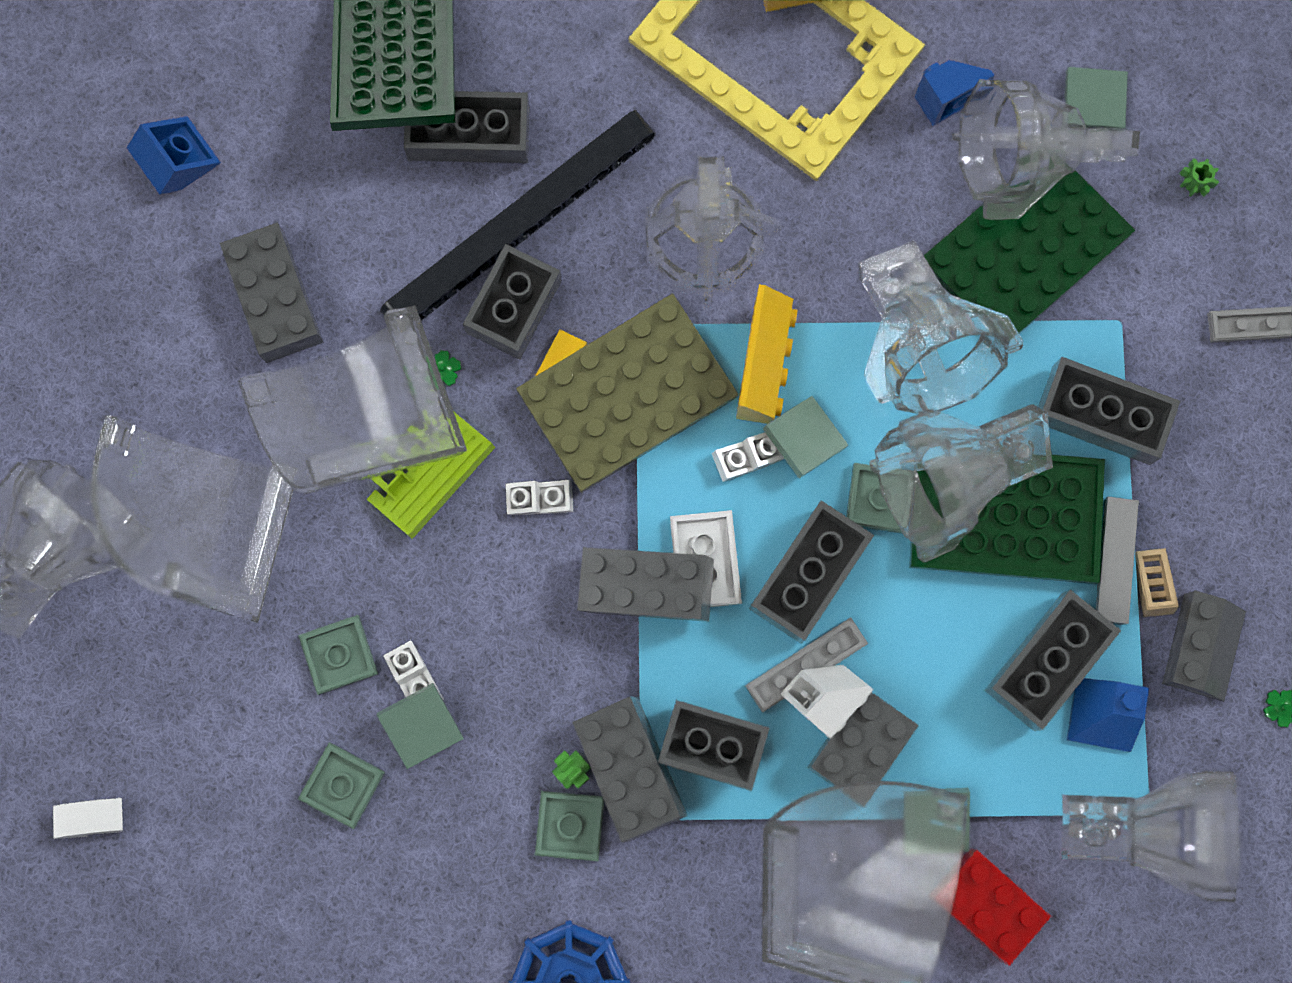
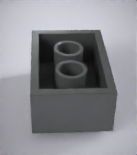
(512, 301)
(864, 745)

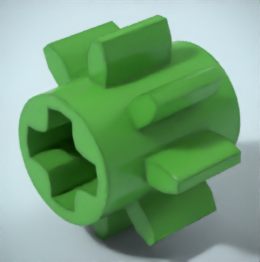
(1192, 174)
(571, 769)

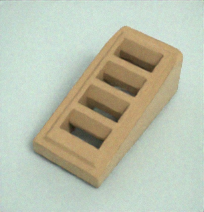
(1148, 607)

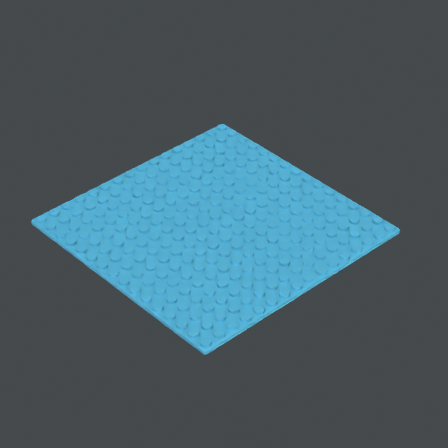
(928, 632)

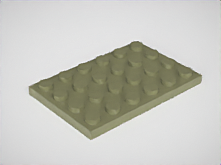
(627, 392)

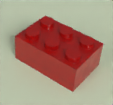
(995, 908)

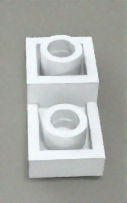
(746, 457)
(539, 498)
(409, 669)
(87, 818)

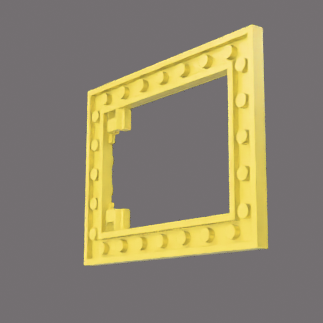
(826, 137)

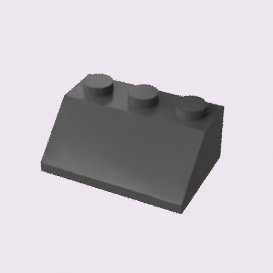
(1204, 645)
(713, 745)

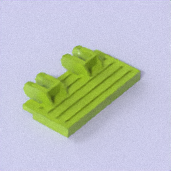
(424, 489)

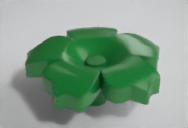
(447, 367)
(1281, 707)

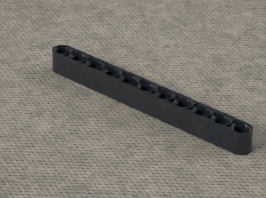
(524, 216)

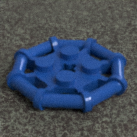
(569, 959)

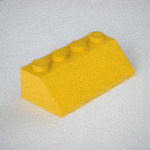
(765, 356)

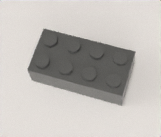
(485, 130)
(271, 292)
(1108, 411)
(811, 572)
(646, 584)
(1052, 660)
(627, 769)

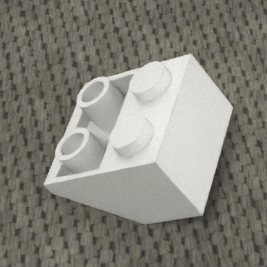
(827, 696)

